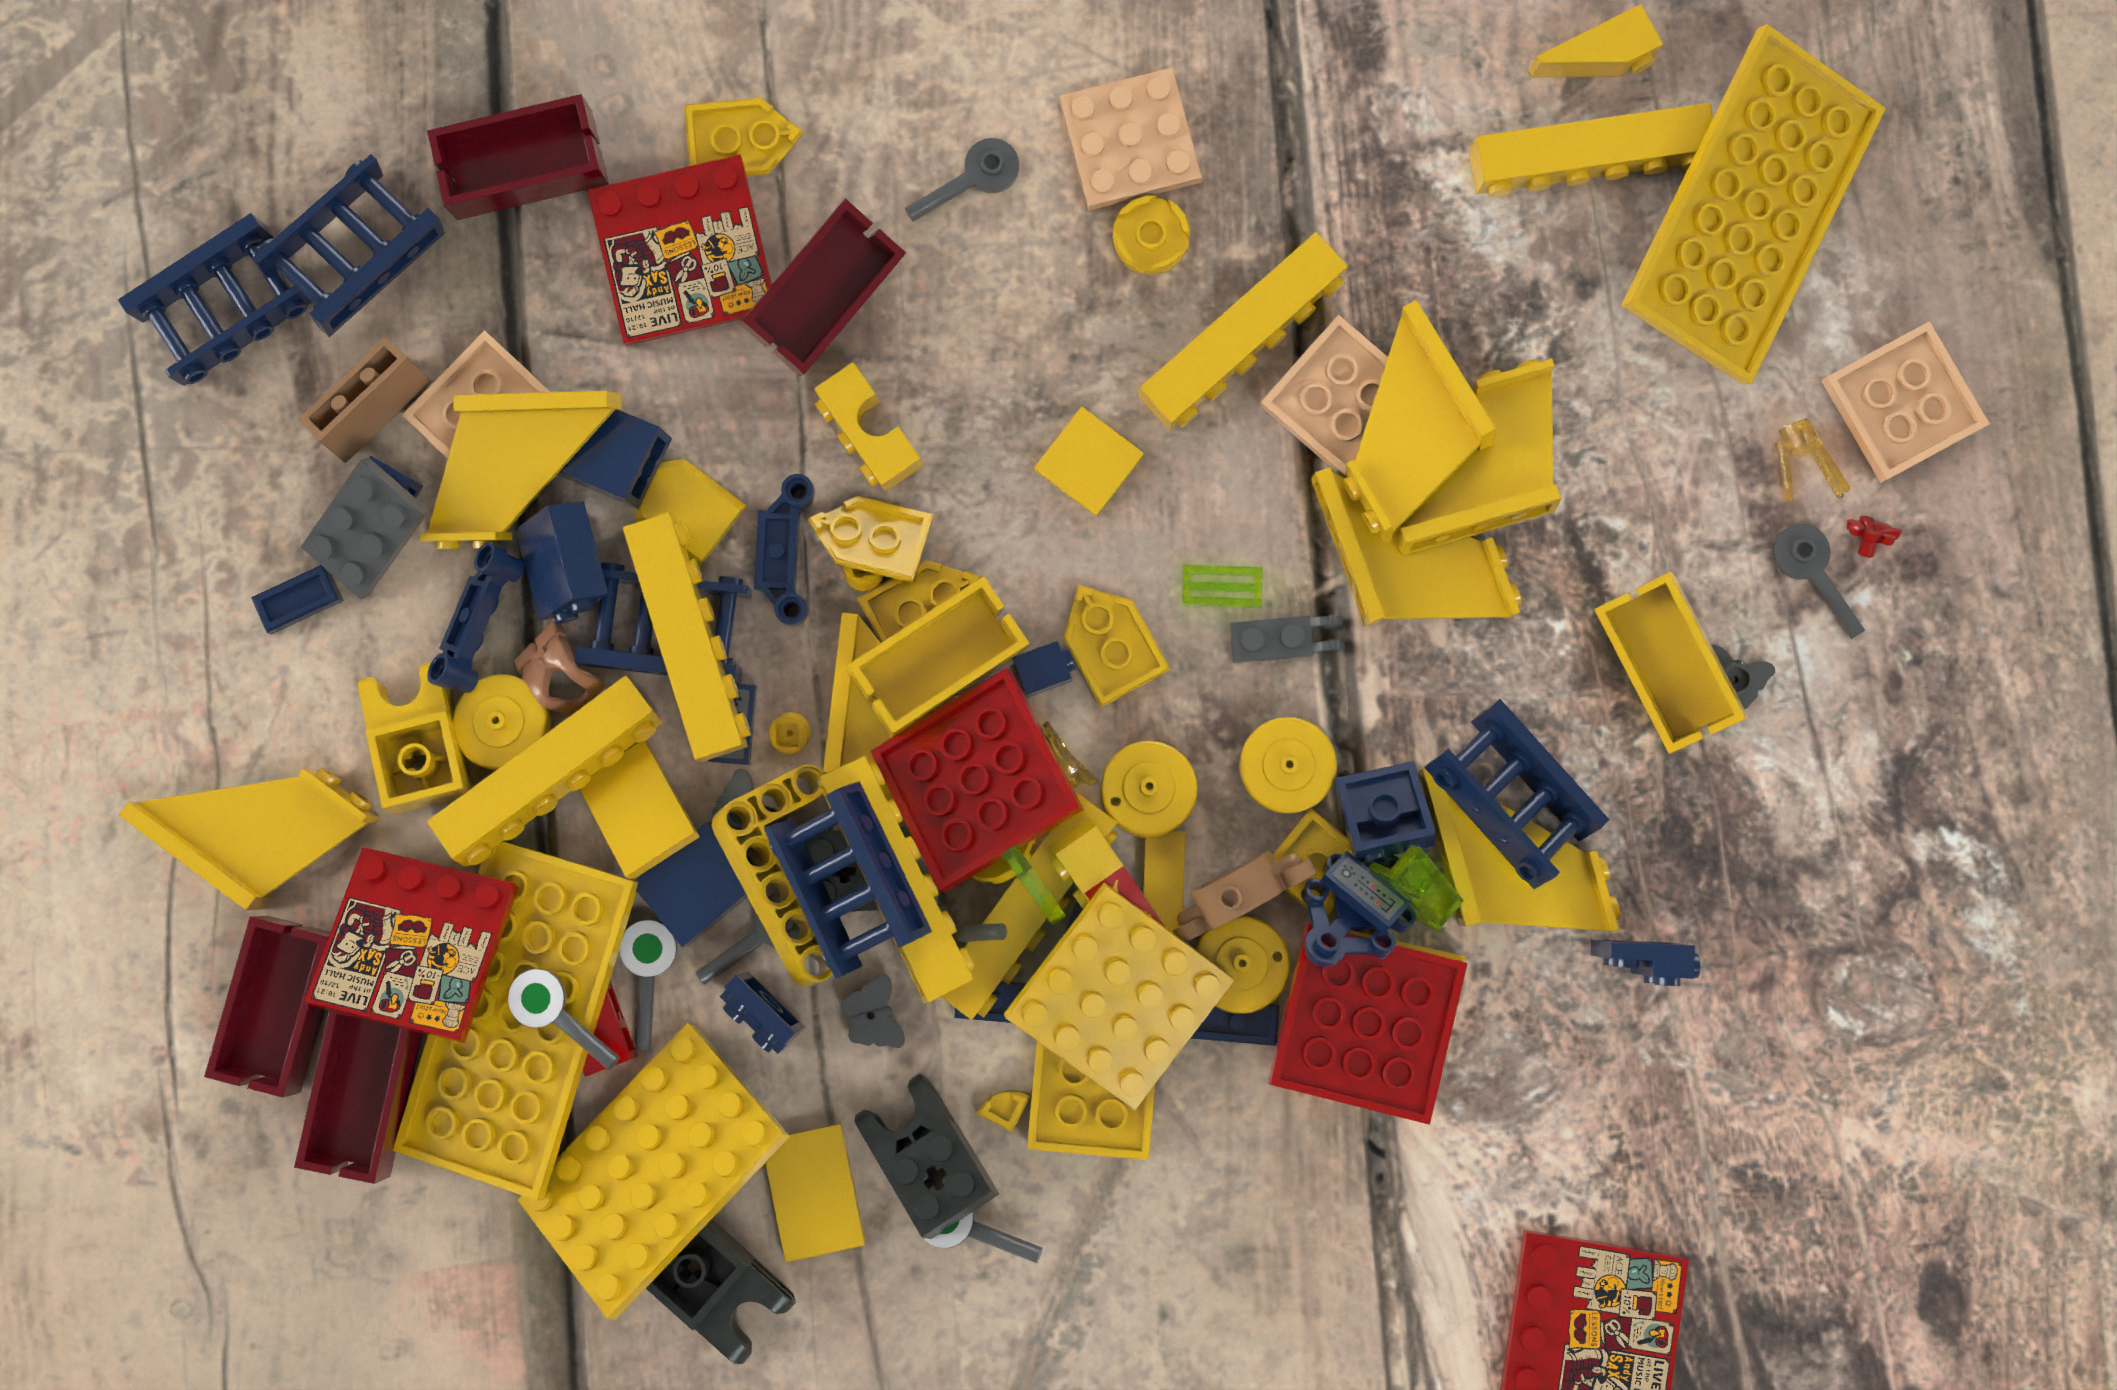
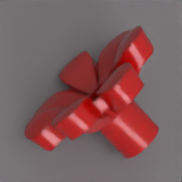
(1872, 534)

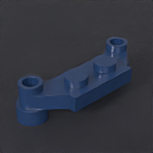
(779, 549)
(471, 617)

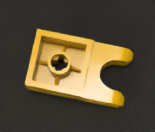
(409, 731)

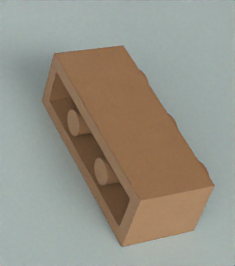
(364, 400)

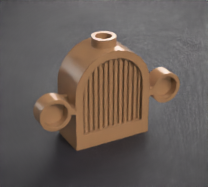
(1240, 892)

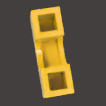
(846, 400)

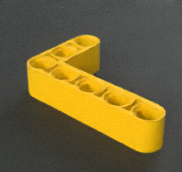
(755, 879)

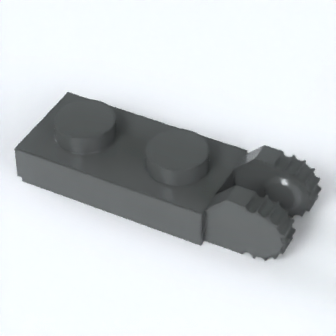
(1281, 638)

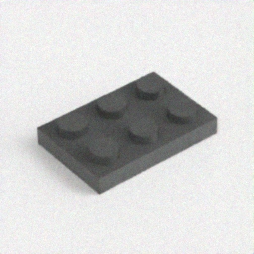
(364, 528)

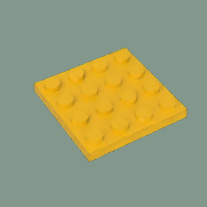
(1119, 996)

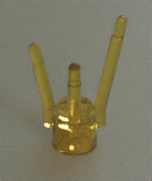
(1802, 440)

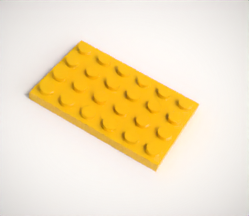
(653, 1170)

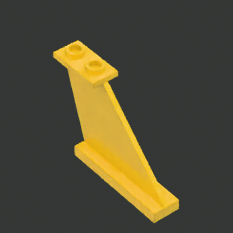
(1417, 428)
(507, 456)
(1505, 480)
(1436, 583)
(852, 721)
(256, 833)
(1495, 890)

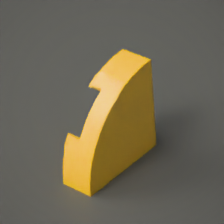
(1004, 1108)

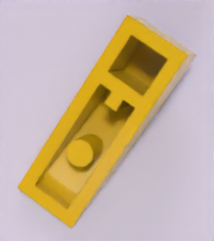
(1605, 50)

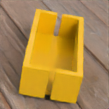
(937, 656)
(1671, 662)

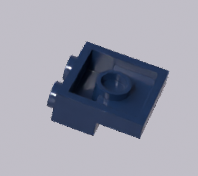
(1385, 812)
(1657, 961)
(751, 1002)

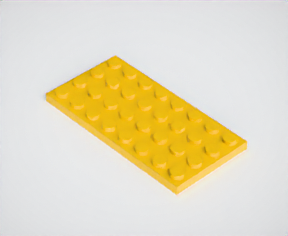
(1754, 205)
(507, 1092)

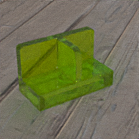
(1423, 886)

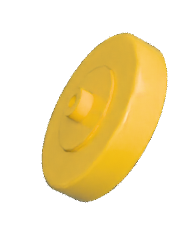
(498, 720)
(1288, 765)
(1148, 789)
(1253, 957)

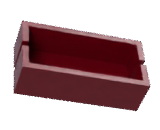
(518, 157)
(822, 288)
(264, 1017)
(357, 1098)

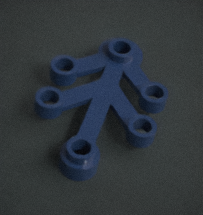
(1346, 919)

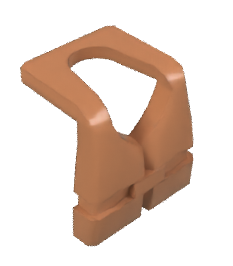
(550, 655)

